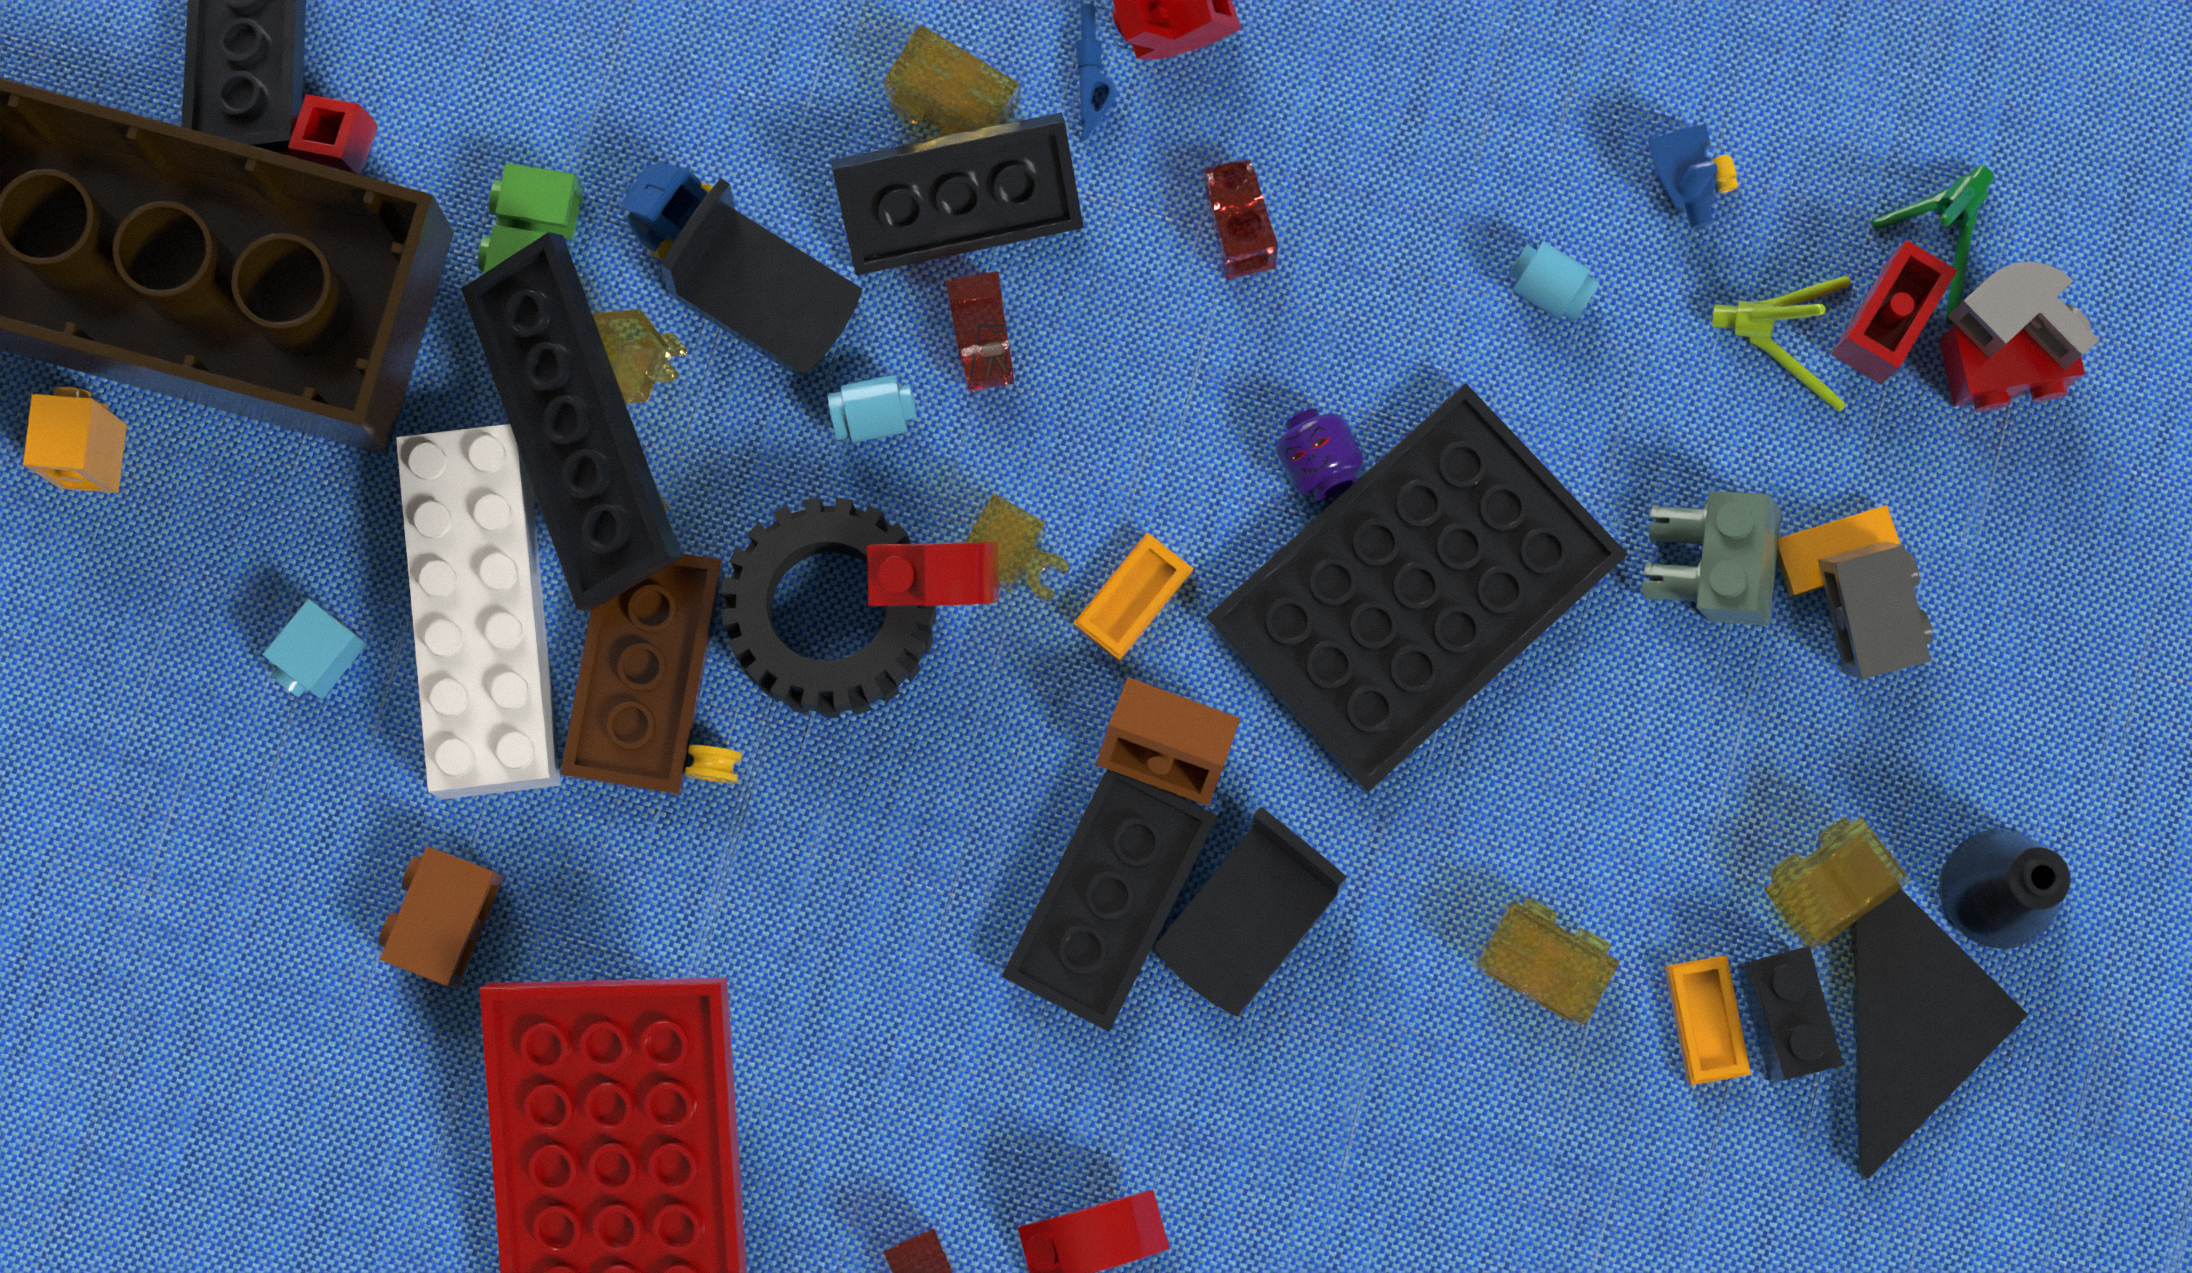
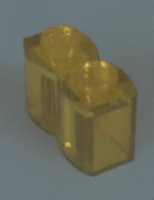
(1835, 882)

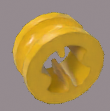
(713, 764)

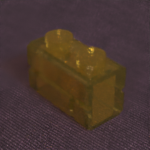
(948, 87)
(1546, 961)

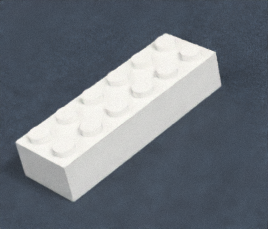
(477, 613)

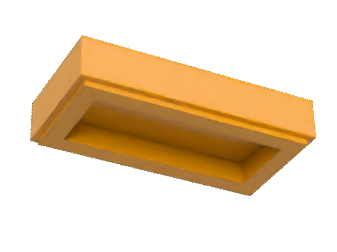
(1801, 550)
(1133, 597)
(1707, 1020)

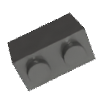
(1876, 609)

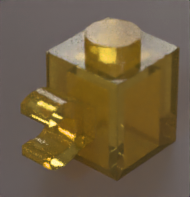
(637, 352)
(1018, 544)

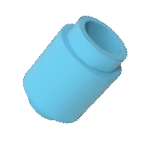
(1553, 281)
(872, 409)

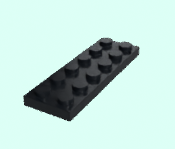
(571, 422)

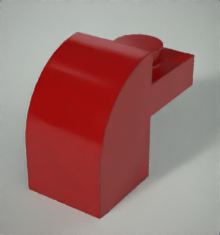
(1173, 26)
(333, 134)
(933, 574)
(1095, 1236)

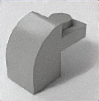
(2025, 298)

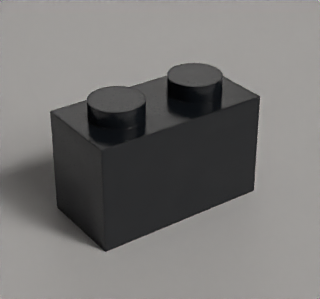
(1789, 1014)

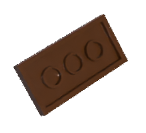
(644, 680)

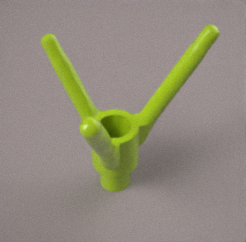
(1758, 319)

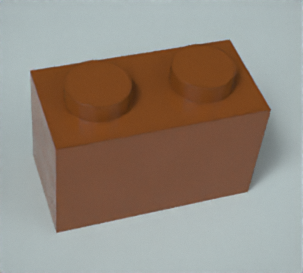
(1167, 741)
(439, 916)

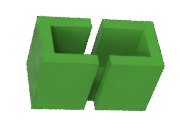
(527, 207)

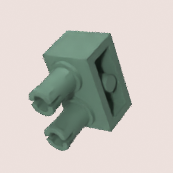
(1737, 557)

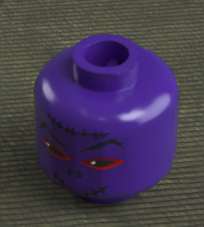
(1319, 454)

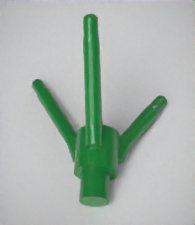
(1958, 207)

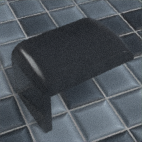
(757, 284)
(1250, 914)

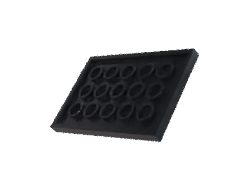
(1415, 588)

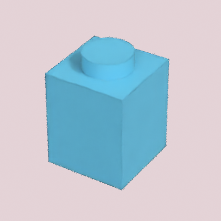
(312, 651)

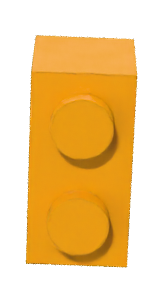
(74, 441)

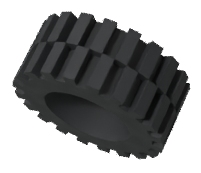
(805, 682)

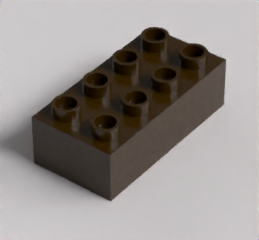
(212, 267)

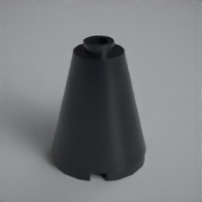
(2003, 888)

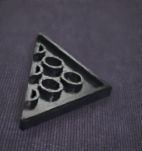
(1918, 1023)

